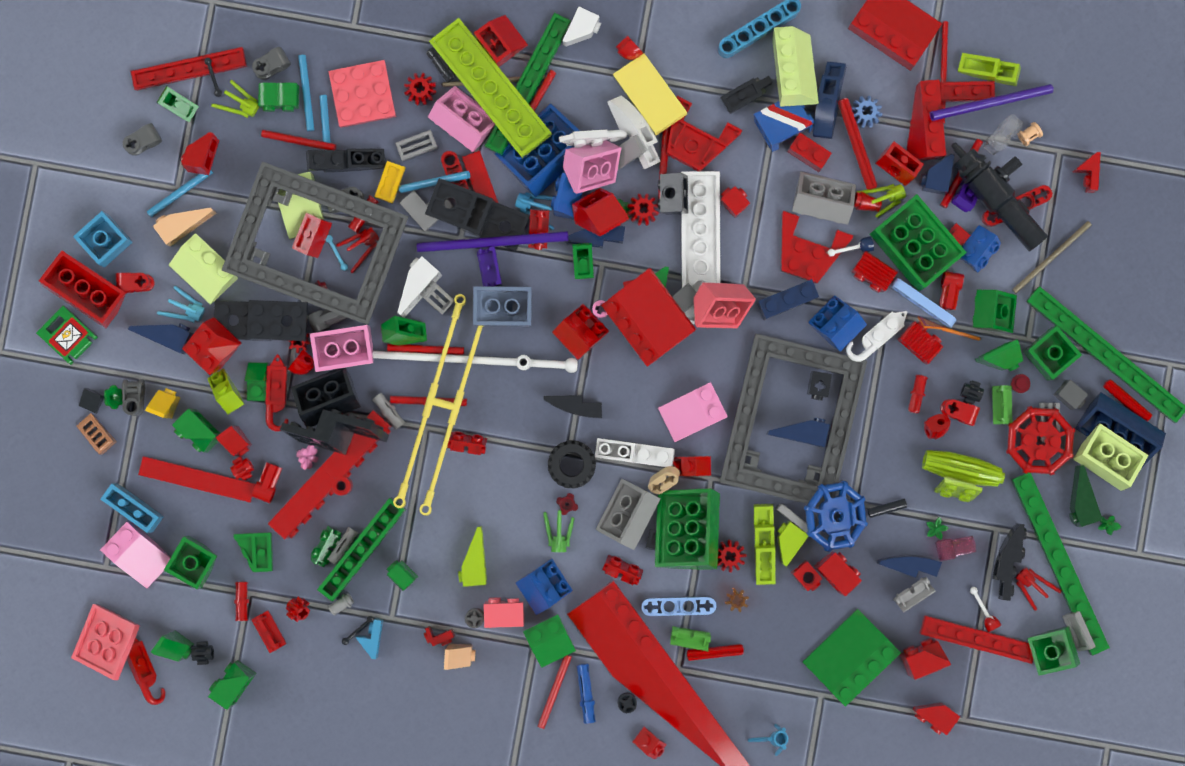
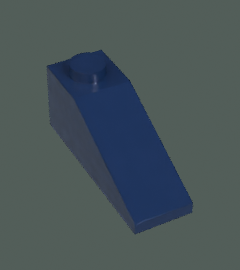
(167, 335)
(806, 432)

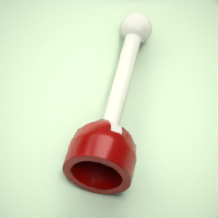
(990, 622)

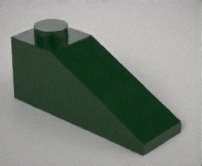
(1083, 501)

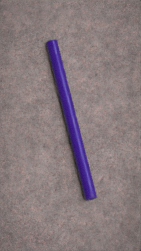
(991, 102)

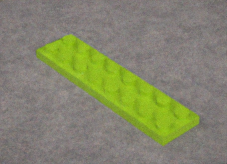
(490, 88)

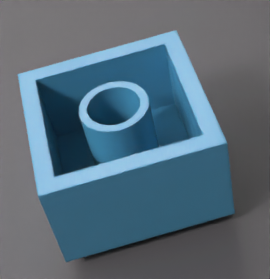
(103, 239)

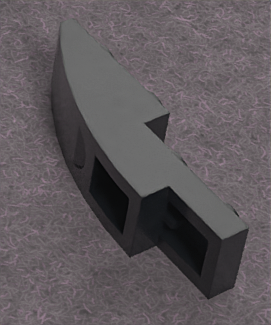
(345, 160)
(1009, 552)

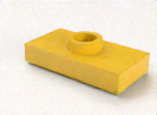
(390, 182)

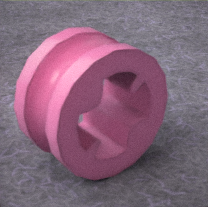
(603, 314)

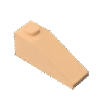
(178, 225)
(458, 656)

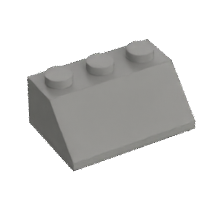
(824, 198)
(628, 514)

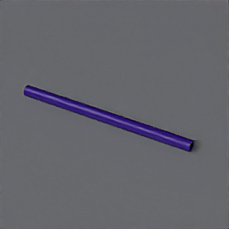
(492, 241)

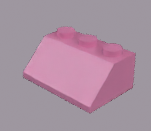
(462, 118)
(591, 166)
(342, 348)

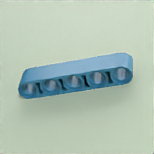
(750, 31)

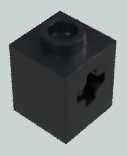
(825, 380)

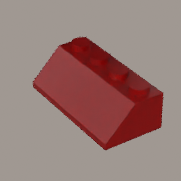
(83, 289)

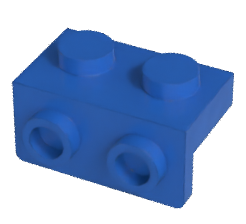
(980, 248)

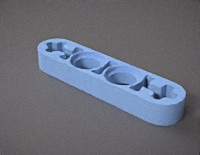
(923, 302)
(678, 609)

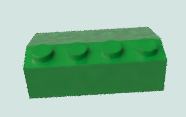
(917, 243)
(687, 529)
(851, 657)

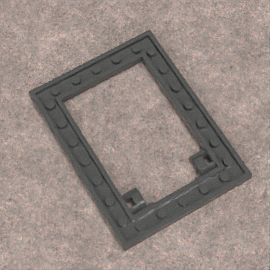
(243, 251)
(746, 475)

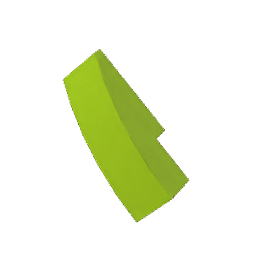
(989, 69)

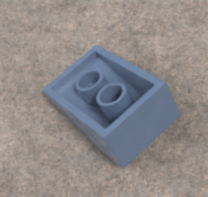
(502, 306)

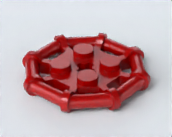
(1051, 443)

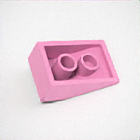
(692, 412)
(136, 554)

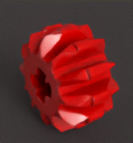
(413, 93)
(635, 207)
(726, 562)

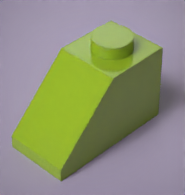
(789, 541)

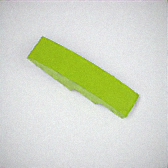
(764, 544)

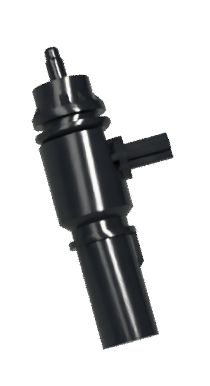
(998, 196)

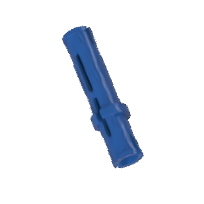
(586, 694)

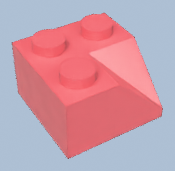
(503, 613)

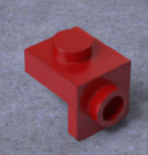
(443, 638)
(649, 743)

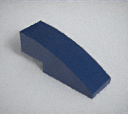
(584, 236)
(911, 565)

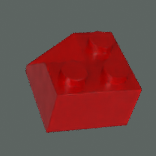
(211, 345)
(838, 573)
(924, 659)

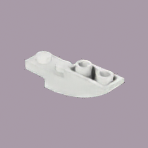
(632, 122)
(634, 453)

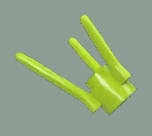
(249, 106)
(895, 194)

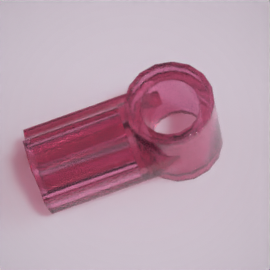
(949, 548)

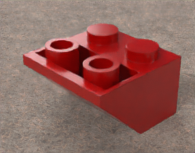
(500, 39)
(599, 212)
(580, 331)

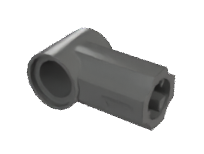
(322, 320)

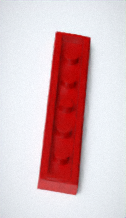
(188, 69)
(196, 479)
(976, 639)

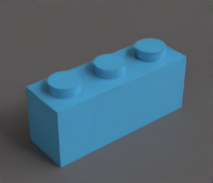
(132, 507)

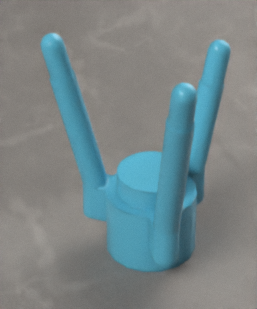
(194, 311)

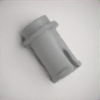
(342, 603)

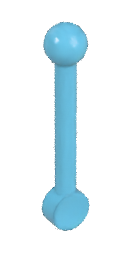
(329, 239)

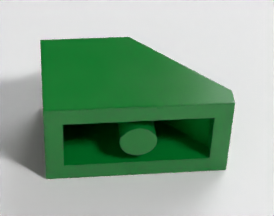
(403, 331)

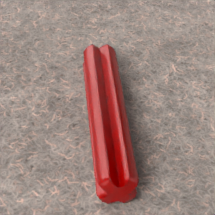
(1127, 400)
(715, 652)

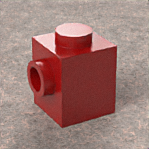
(734, 200)

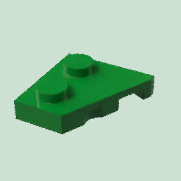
(257, 550)

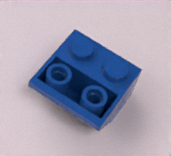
(565, 198)
(837, 323)
(544, 586)

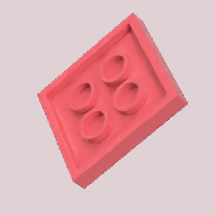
(362, 93)
(105, 642)

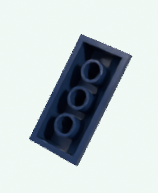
(1123, 423)

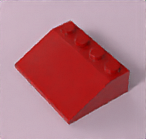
(896, 29)
(648, 317)

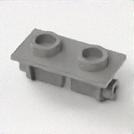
(914, 595)

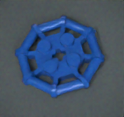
(826, 516)

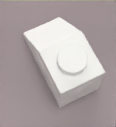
(581, 27)

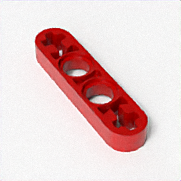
(1040, 201)

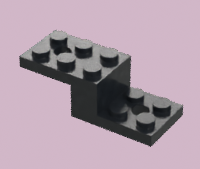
(475, 212)
(263, 319)
(335, 431)

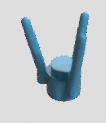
(525, 202)
(777, 739)

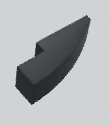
(574, 405)

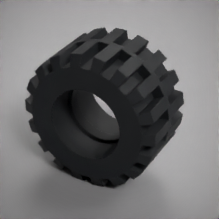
(559, 476)

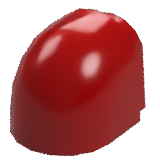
(628, 49)
(302, 364)
(937, 426)

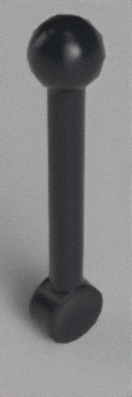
(208, 62)
(345, 641)

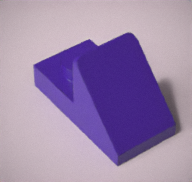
(965, 198)

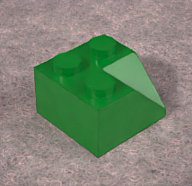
(1052, 353)
(198, 429)
(191, 562)
(231, 687)

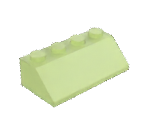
(794, 67)

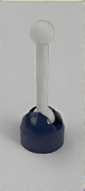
(865, 244)

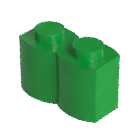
(278, 96)
(401, 574)

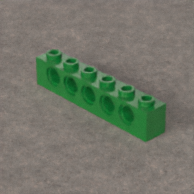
(361, 550)

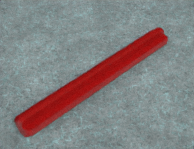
(857, 144)

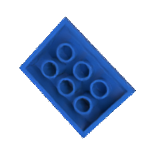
(546, 161)

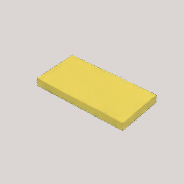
(650, 94)

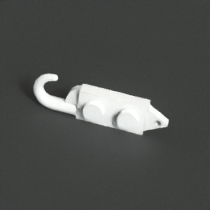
(593, 137)
(878, 335)

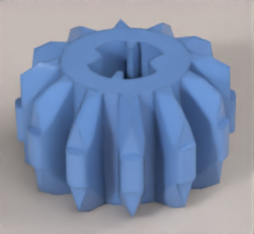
(869, 118)

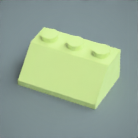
(202, 269)
(1111, 457)

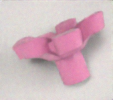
(306, 457)

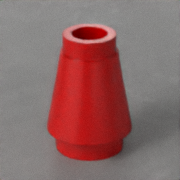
(864, 202)

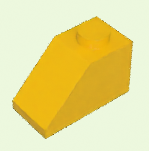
(163, 403)

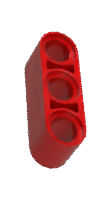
(455, 168)

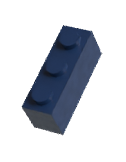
(787, 299)

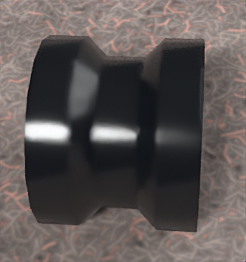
(629, 705)

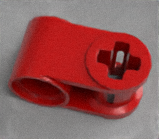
(132, 282)
(963, 412)

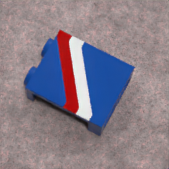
(781, 123)

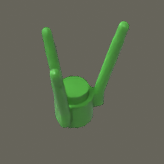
(558, 543)

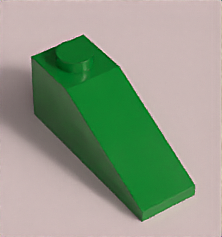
(173, 647)

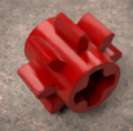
(298, 347)
(242, 468)
(297, 609)

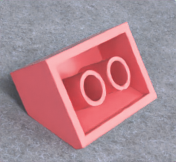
(721, 305)

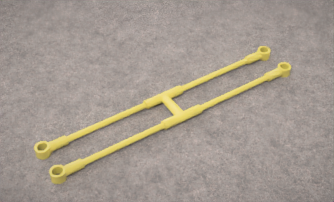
(431, 400)

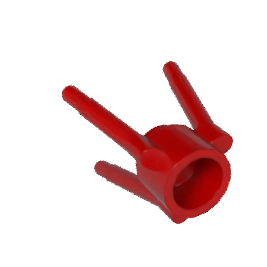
(367, 237)
(1027, 578)

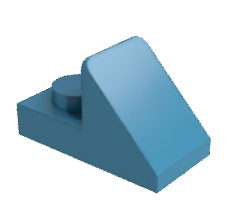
(372, 643)

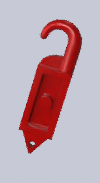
(275, 391)
(143, 671)

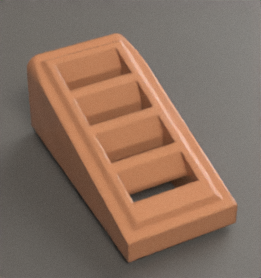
(105, 434)

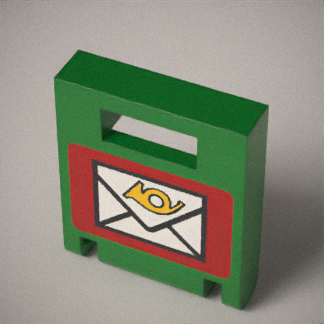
(70, 337)

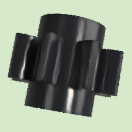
(972, 392)
(202, 653)

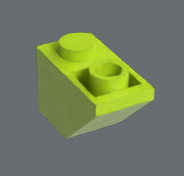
(225, 391)

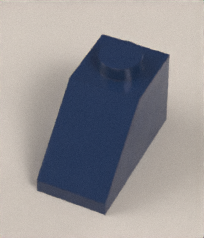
(938, 177)

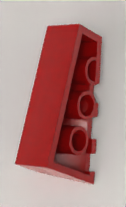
(926, 136)

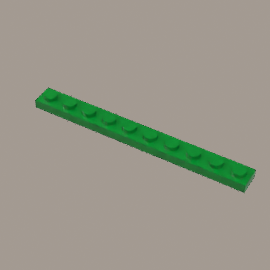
(1106, 354)
(1058, 557)

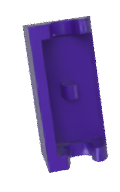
(489, 267)

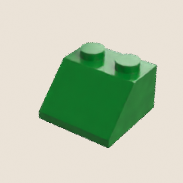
(994, 311)
(549, 641)
(1054, 651)

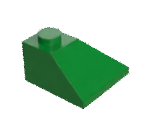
(1003, 357)

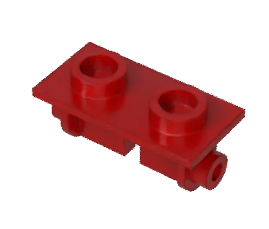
(538, 224)
(475, 443)
(615, 565)
(269, 631)

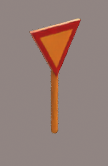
(929, 324)

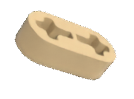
(666, 482)

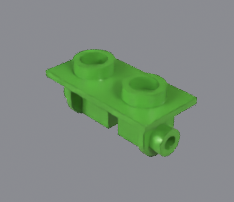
(1002, 404)
(690, 638)

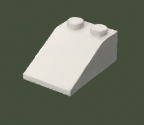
(417, 280)

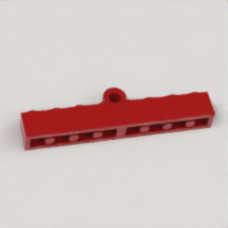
(325, 482)

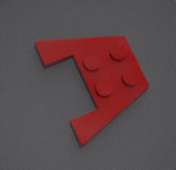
(695, 146)
(805, 257)

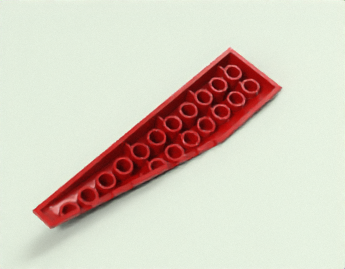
(648, 671)

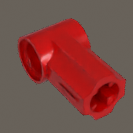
(951, 285)
(265, 487)

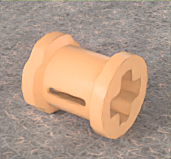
(1030, 134)

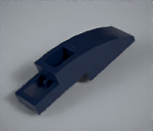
(828, 100)

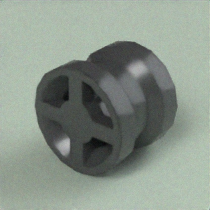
(474, 618)

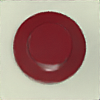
(1020, 383)

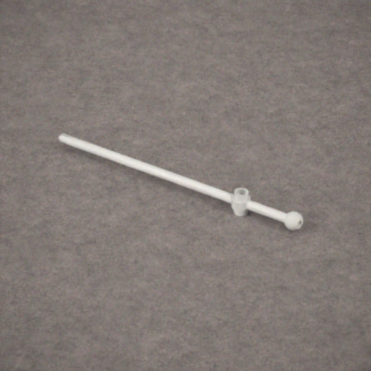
(570, 364)

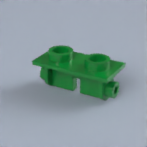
(327, 539)

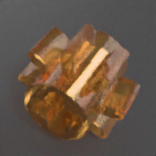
(741, 603)

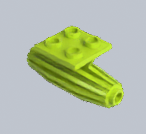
(961, 474)

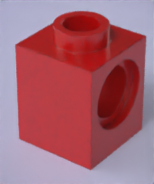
(801, 570)

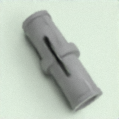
(388, 411)
(342, 546)

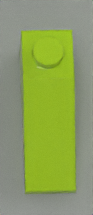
(474, 565)

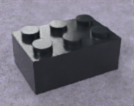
(325, 392)

